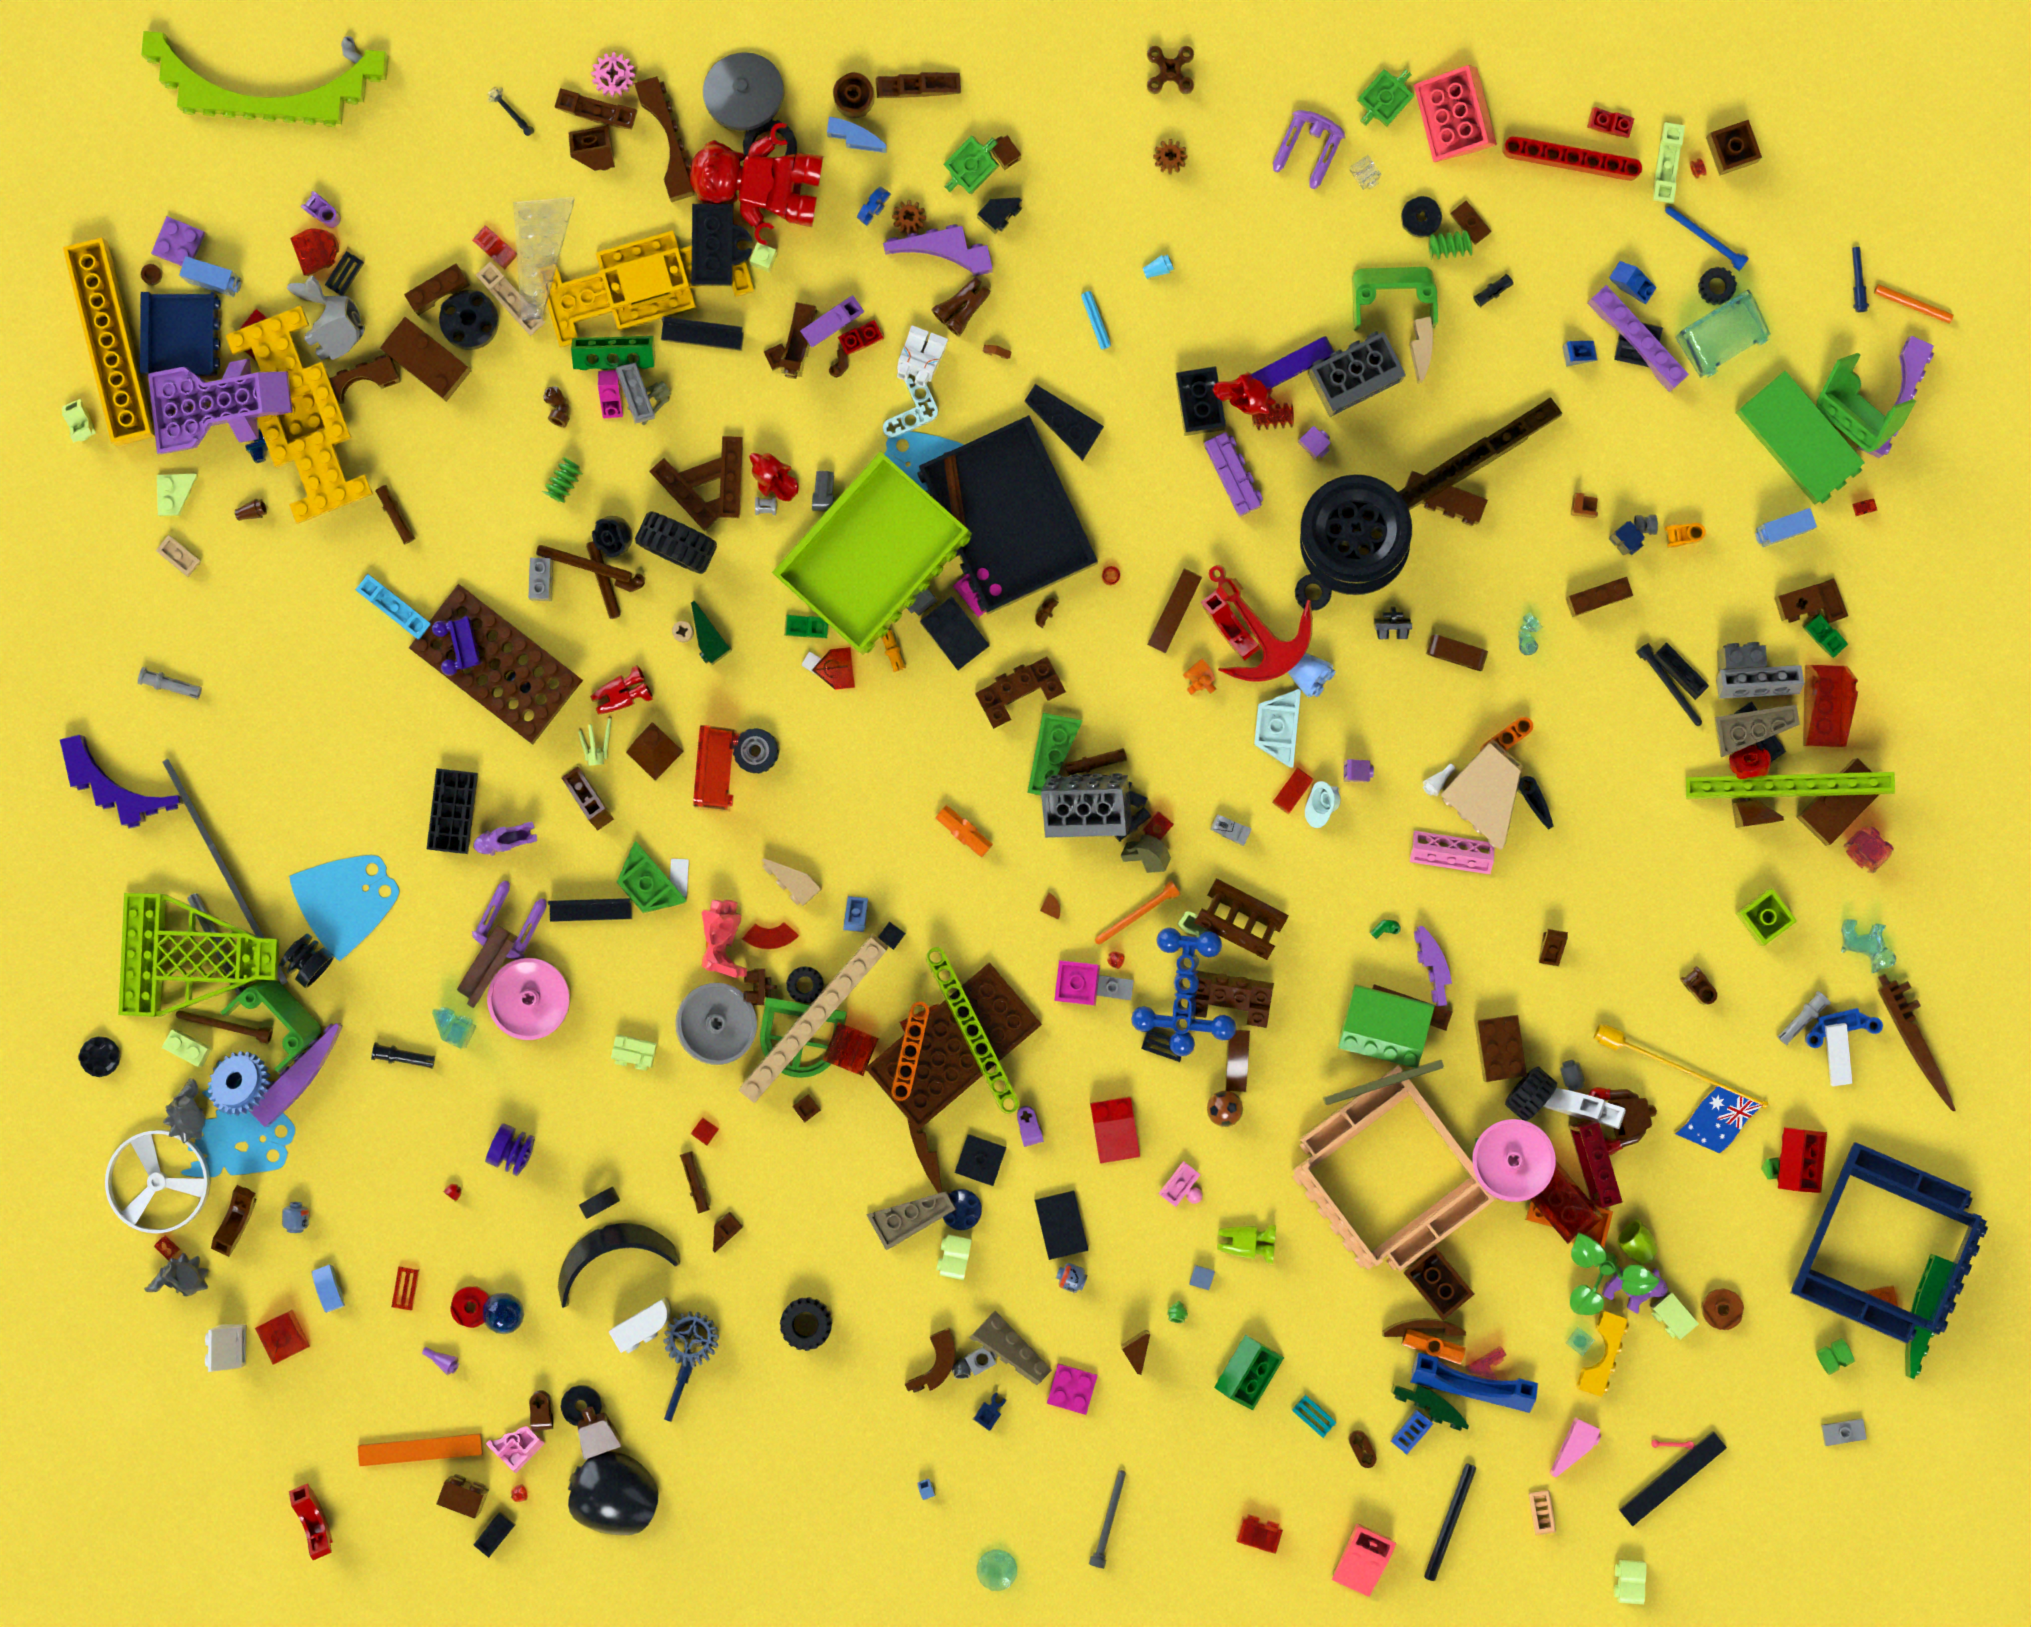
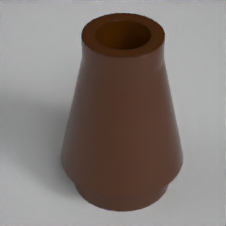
(251, 510)

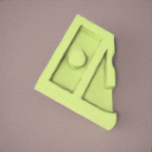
(173, 492)

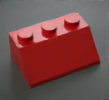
(1802, 1160)

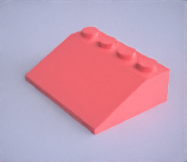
(1455, 113)

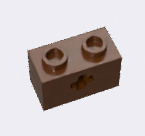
(1809, 596)

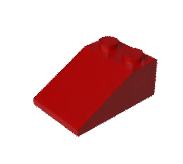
(1115, 1129)

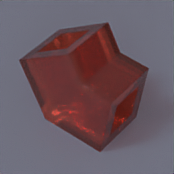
(1864, 507)

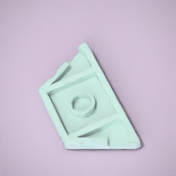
(1278, 726)

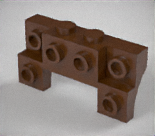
(1017, 685)
(1236, 994)

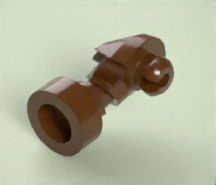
(555, 398)

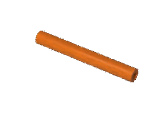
(1914, 304)

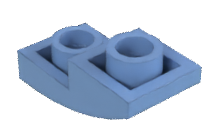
(327, 1288)

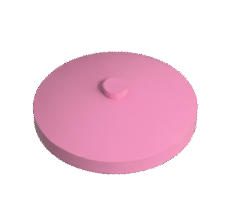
(528, 998)
(1514, 1160)

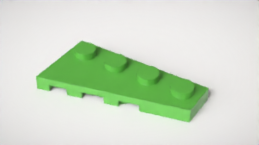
(1052, 747)

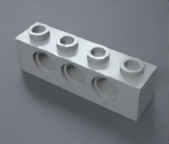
(1760, 681)

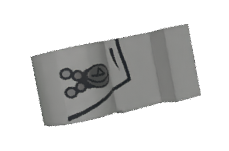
(1231, 830)

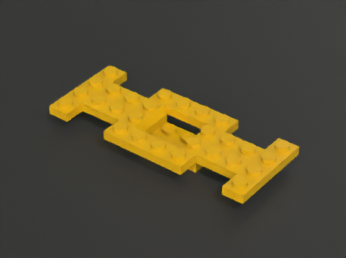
(628, 276)
(315, 420)

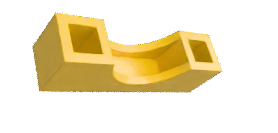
(1595, 1378)

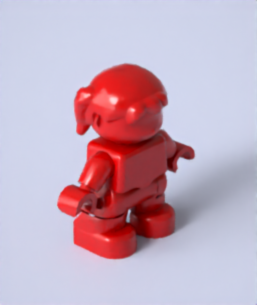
(760, 181)

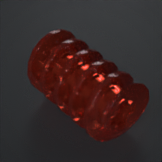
(1275, 416)

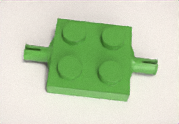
(1385, 97)
(971, 164)

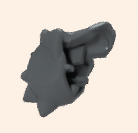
(184, 1114)
(182, 1275)

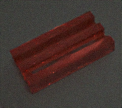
(405, 1289)

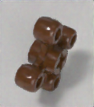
(1164, 76)

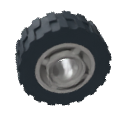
(765, 759)

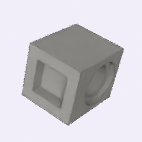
(977, 1367)

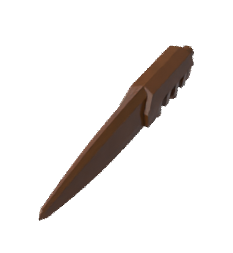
(1902, 1016)

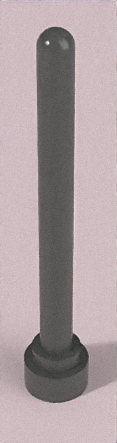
(1098, 1558)

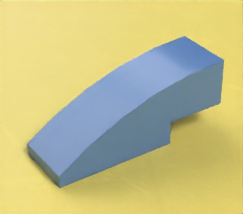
(855, 136)

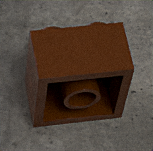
(1733, 147)
(463, 1496)

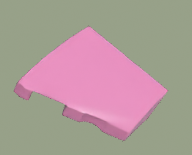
(516, 1447)

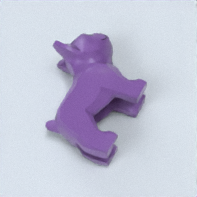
(504, 839)
(1616, 1284)

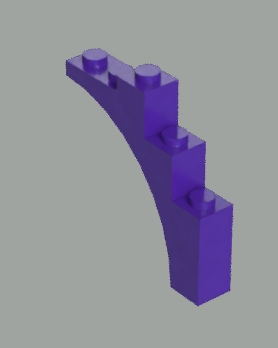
(84, 771)

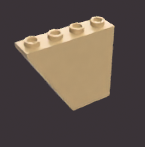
(1487, 792)

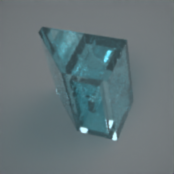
(452, 1028)

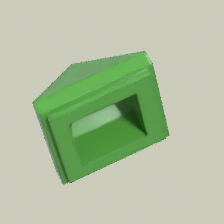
(1771, 1168)

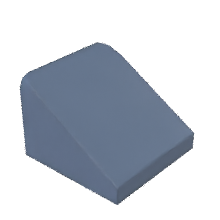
(1202, 1277)

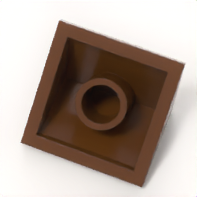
(1136, 1349)

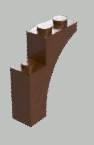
(797, 346)

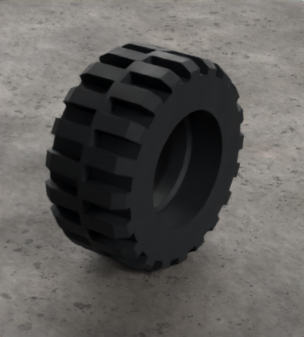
(676, 542)

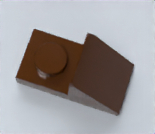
(1552, 947)

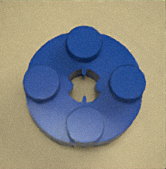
(874, 205)

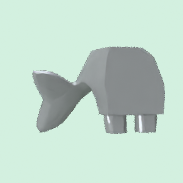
(337, 327)

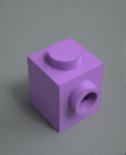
(1315, 442)

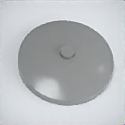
(715, 1024)

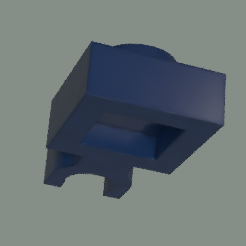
(988, 1414)

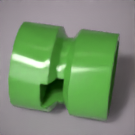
(1835, 1356)

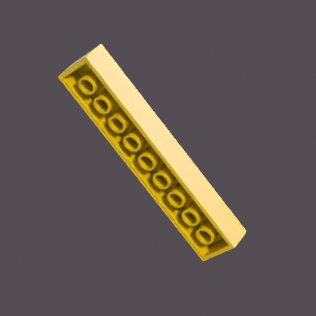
(109, 341)

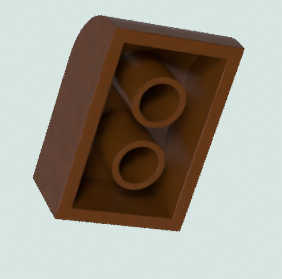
(1438, 1283)

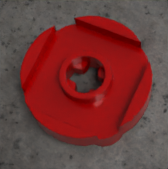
(1757, 767)
(459, 1304)

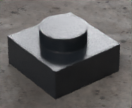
(891, 935)

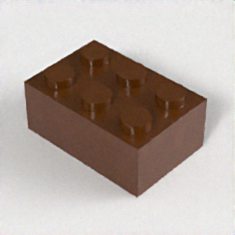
(1500, 1048)

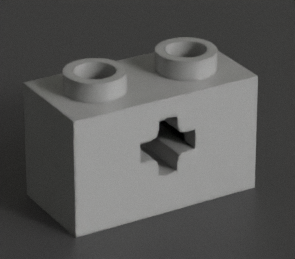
(540, 579)

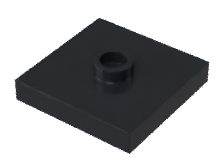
(980, 1160)

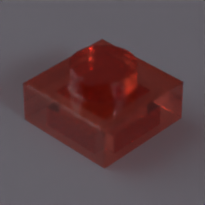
(704, 1131)

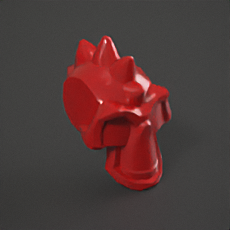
(1245, 394)
(773, 476)

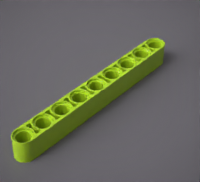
(972, 1041)

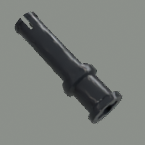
(392, 1054)

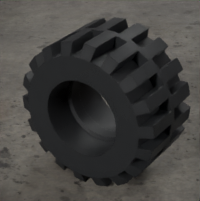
(1531, 1093)
(798, 1340)

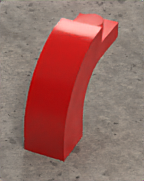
(1229, 626)
(313, 1521)

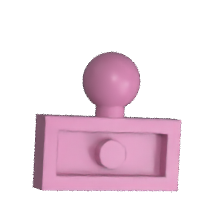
(1181, 1184)

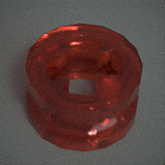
(1698, 168)
(1110, 569)

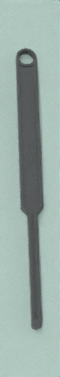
(217, 857)

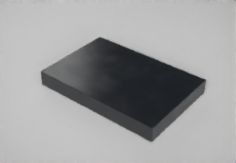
(1061, 1225)

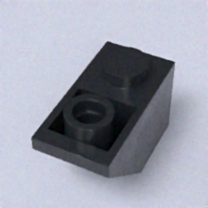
(998, 211)

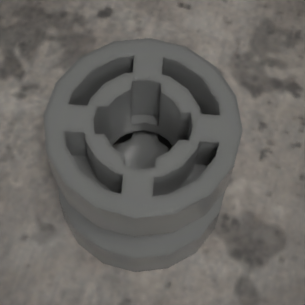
(1646, 524)

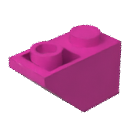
(610, 394)

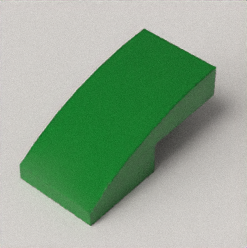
(805, 626)
(1825, 636)

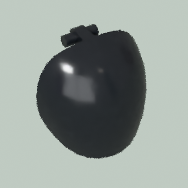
(612, 1494)

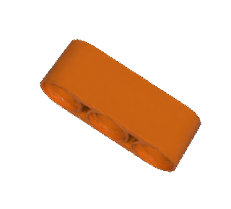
(1513, 731)

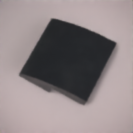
(1627, 353)

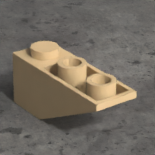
(798, 883)

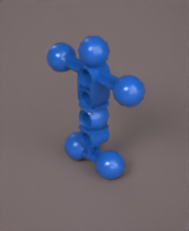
(1145, 1019)

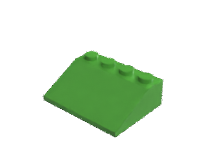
(1385, 1026)

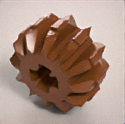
(1165, 162)
(911, 210)

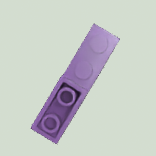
(1431, 955)

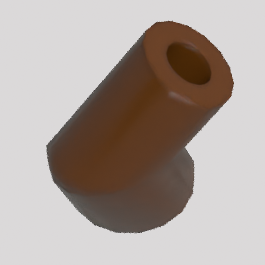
(841, 366)

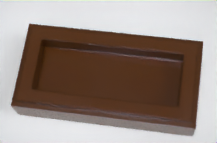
(1833, 604)

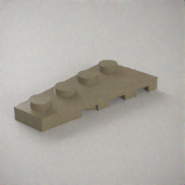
(1747, 728)

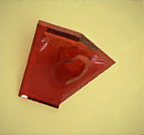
(836, 668)

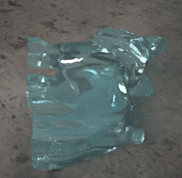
(1868, 944)

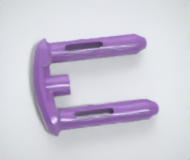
(1319, 124)
(497, 900)

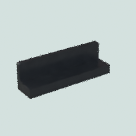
(702, 333)
(590, 909)

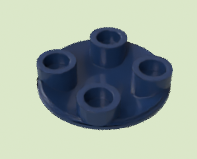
(967, 1211)

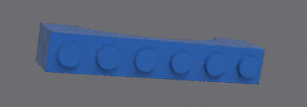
(1513, 1394)

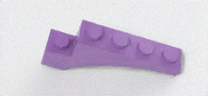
(945, 244)

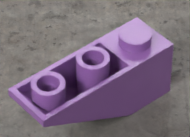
(832, 321)

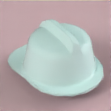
(1321, 803)

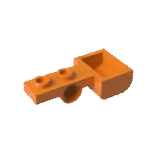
(1598, 1232)

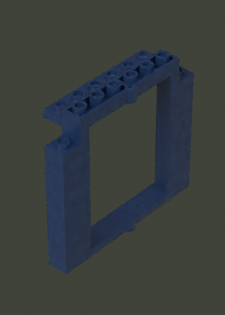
(1918, 1188)

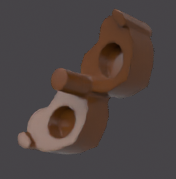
(1042, 615)

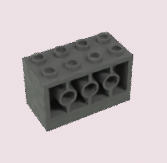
(1356, 387)
(1086, 805)

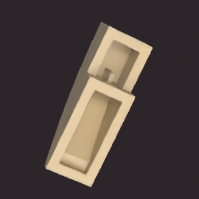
(1422, 347)

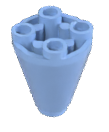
(1312, 674)

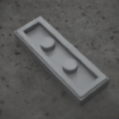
(635, 393)

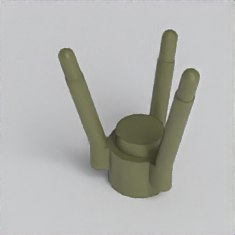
(659, 392)

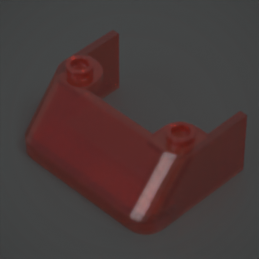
(714, 768)

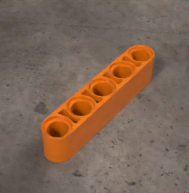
(915, 1042)

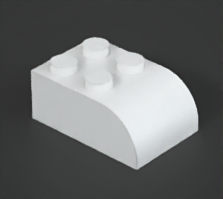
(641, 1326)

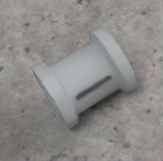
(765, 502)

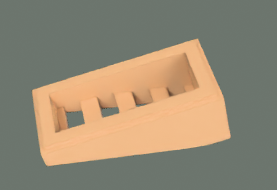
(1546, 1530)

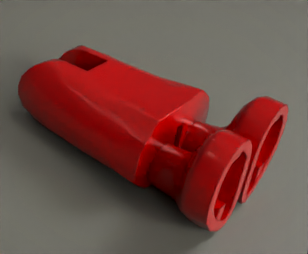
(619, 693)

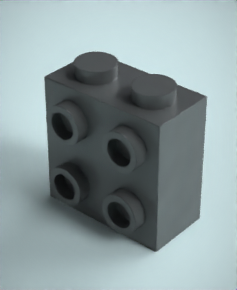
(1748, 656)

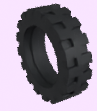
(789, 136)

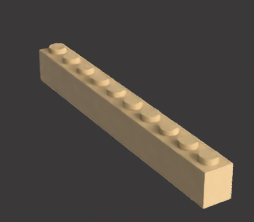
(813, 1018)

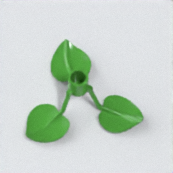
(1588, 1252)

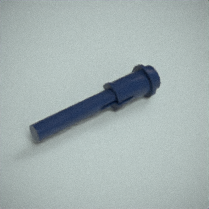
(1859, 290)
(682, 1378)

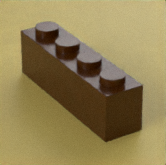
(1454, 503)

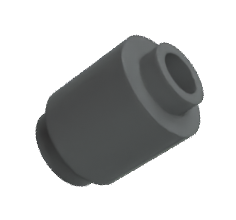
(1572, 1075)

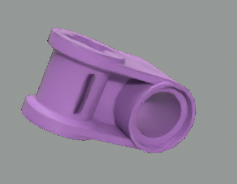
(319, 208)
(1029, 1130)

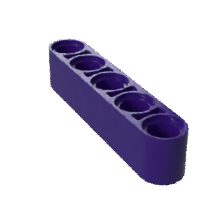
(1294, 363)

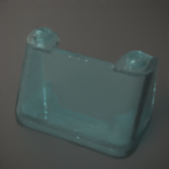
(1723, 334)

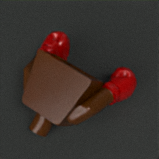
(1635, 1120)

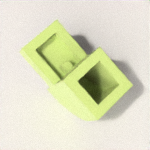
(78, 421)

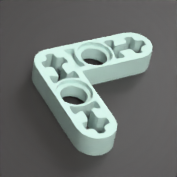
(918, 411)

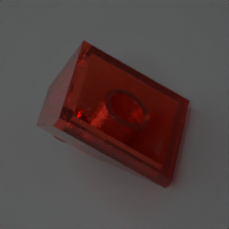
(282, 1337)

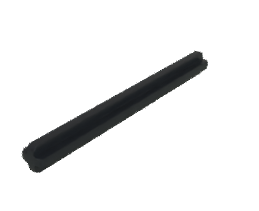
(1450, 1522)

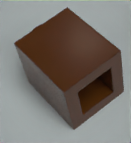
(1006, 152)

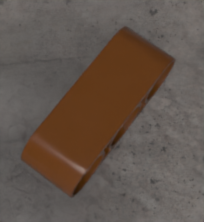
(1457, 652)

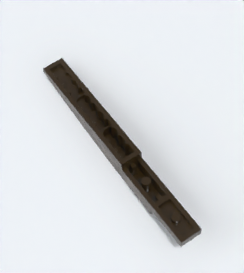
(1480, 454)

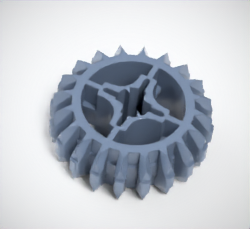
(699, 1341)

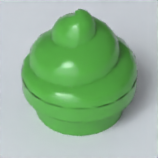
(1177, 1313)

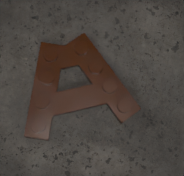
(726, 468)

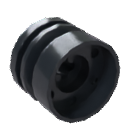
(305, 959)

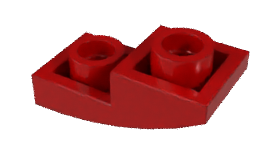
(1610, 123)
(860, 338)

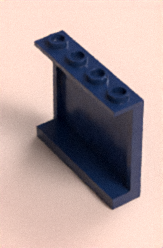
(179, 332)

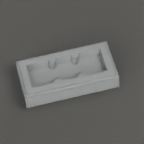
(1115, 987)
(1843, 1432)

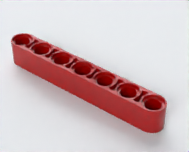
(1581, 154)

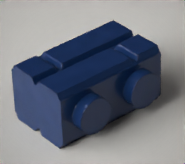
(1627, 539)

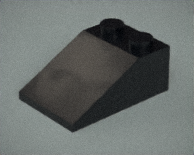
(954, 633)

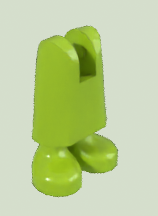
(1245, 1242)

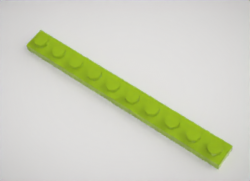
(1791, 785)

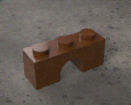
(426, 294)
(1599, 596)

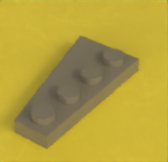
(907, 1219)
(1005, 1342)

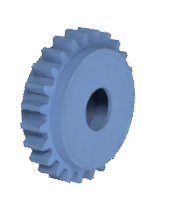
(251, 1090)

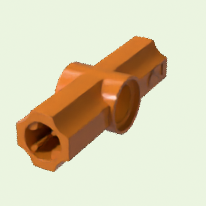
(964, 831)
(1446, 1349)

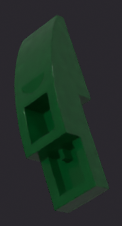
(1438, 1408)

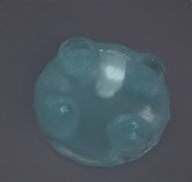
(996, 1570)

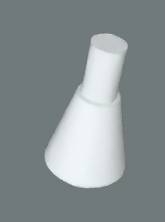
(1434, 784)

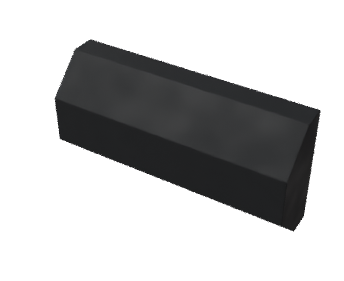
(452, 811)

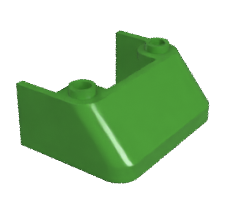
(1368, 280)
(1854, 414)
(287, 1009)

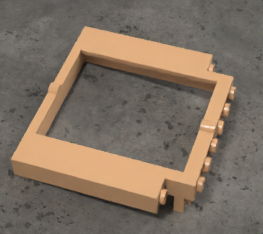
(1429, 1226)

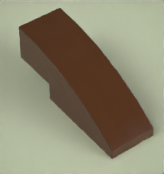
(1237, 1061)

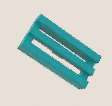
(1327, 1427)

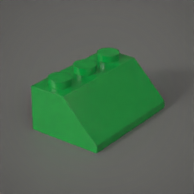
(1248, 1372)

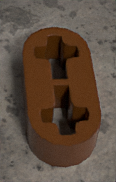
(1358, 1451)

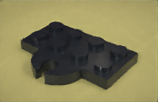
(716, 245)

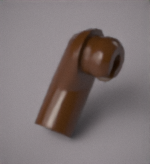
(633, 585)

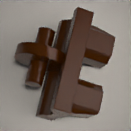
(761, 988)

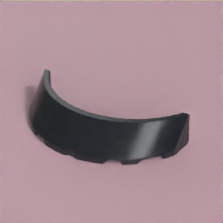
(608, 1239)

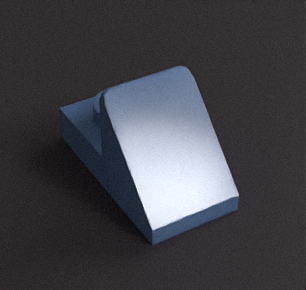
(855, 914)

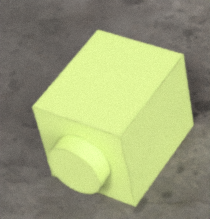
(763, 257)

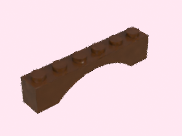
(652, 99)

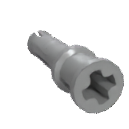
(159, 681)
(1807, 1014)

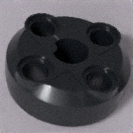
(469, 319)

